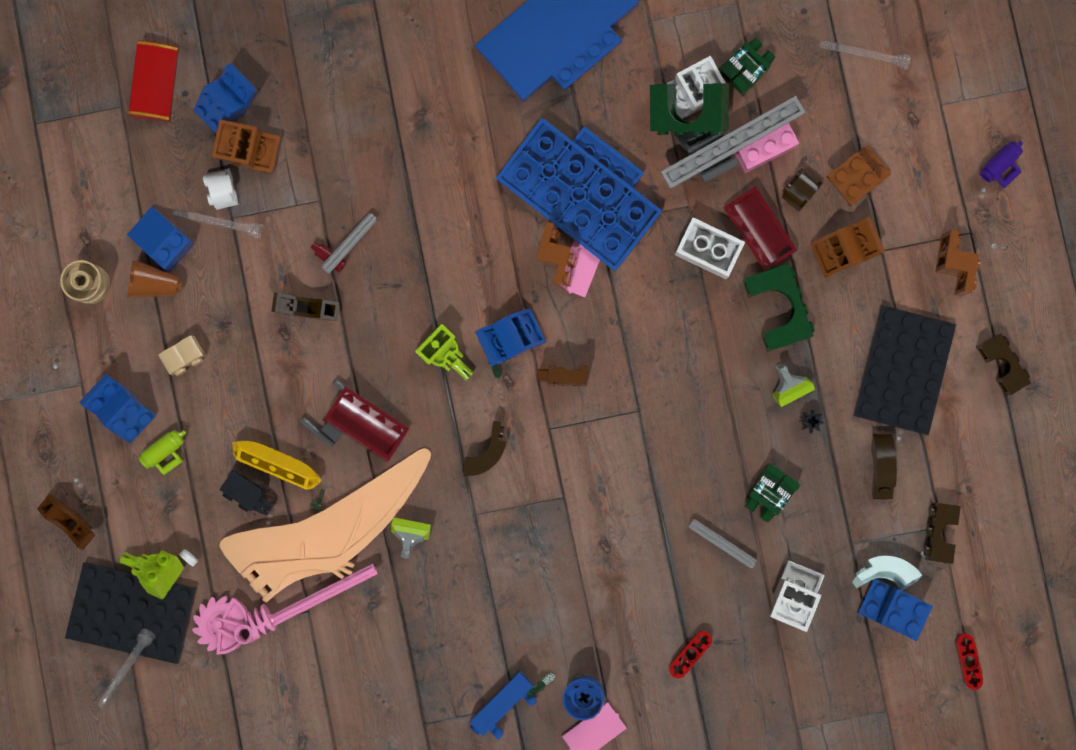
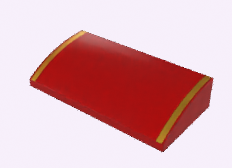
(153, 81)

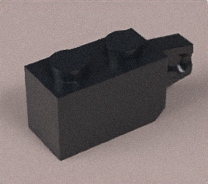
(246, 493)

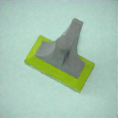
(790, 386)
(409, 534)

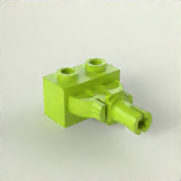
(441, 349)
(154, 571)

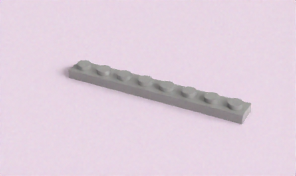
(733, 142)

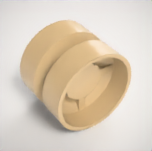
(85, 282)

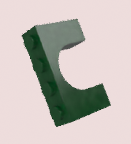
(712, 119)
(782, 281)

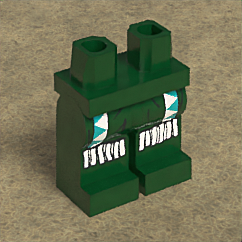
(751, 61)
(771, 499)

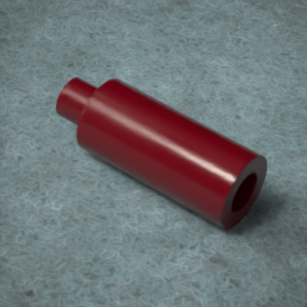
(324, 253)

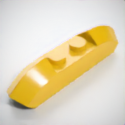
(276, 464)

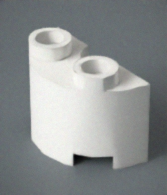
(221, 189)

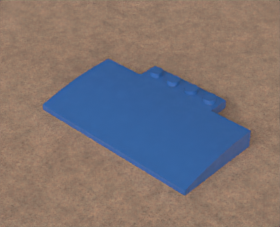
(553, 41)
(582, 190)

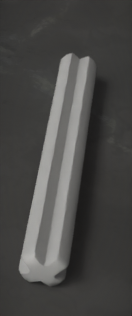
(349, 243)
(722, 543)

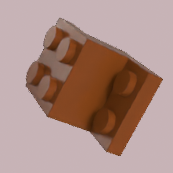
(246, 146)
(858, 175)
(847, 247)
(557, 256)
(957, 263)

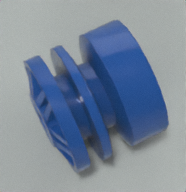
(580, 708)

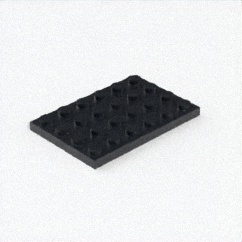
(904, 370)
(115, 607)

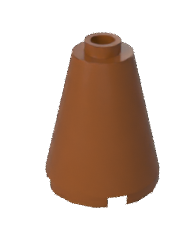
(151, 282)

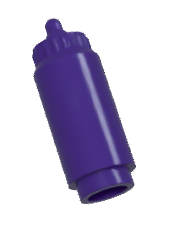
(1001, 162)

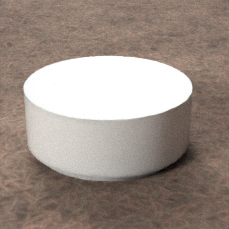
(188, 557)

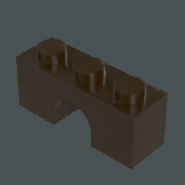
(1014, 376)
(936, 547)

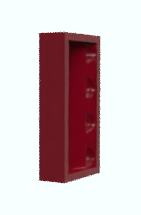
(760, 228)
(365, 424)

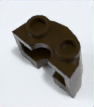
(802, 189)

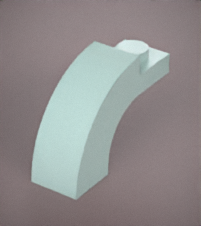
(888, 567)

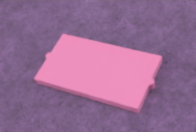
(584, 270)
(596, 731)

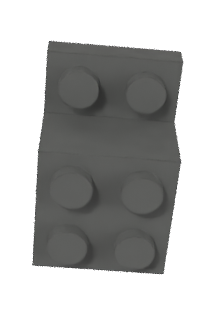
(694, 143)

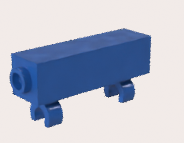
(500, 704)

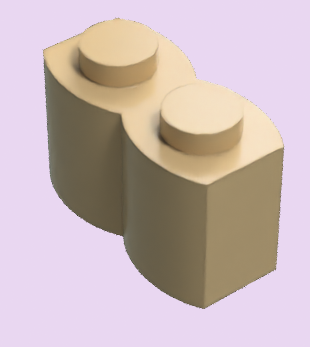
(182, 355)

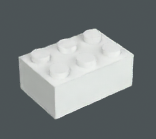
(709, 248)

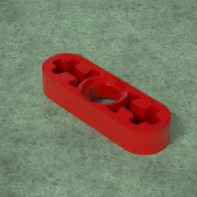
(703, 646)
(970, 646)

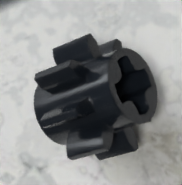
(814, 417)

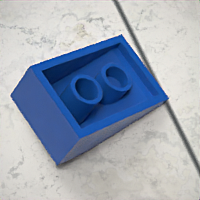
(160, 239)

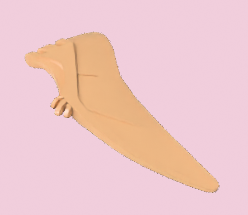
(327, 538)

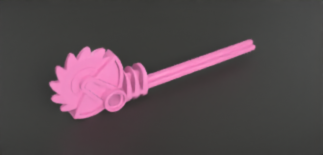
(224, 622)

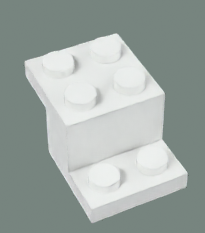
(690, 86)
(797, 596)

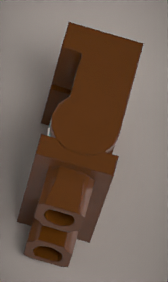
(563, 377)

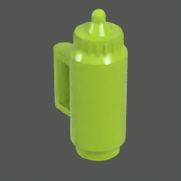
(161, 449)

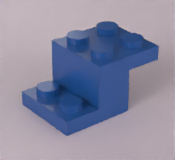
(225, 98)
(510, 336)
(117, 408)
(895, 609)

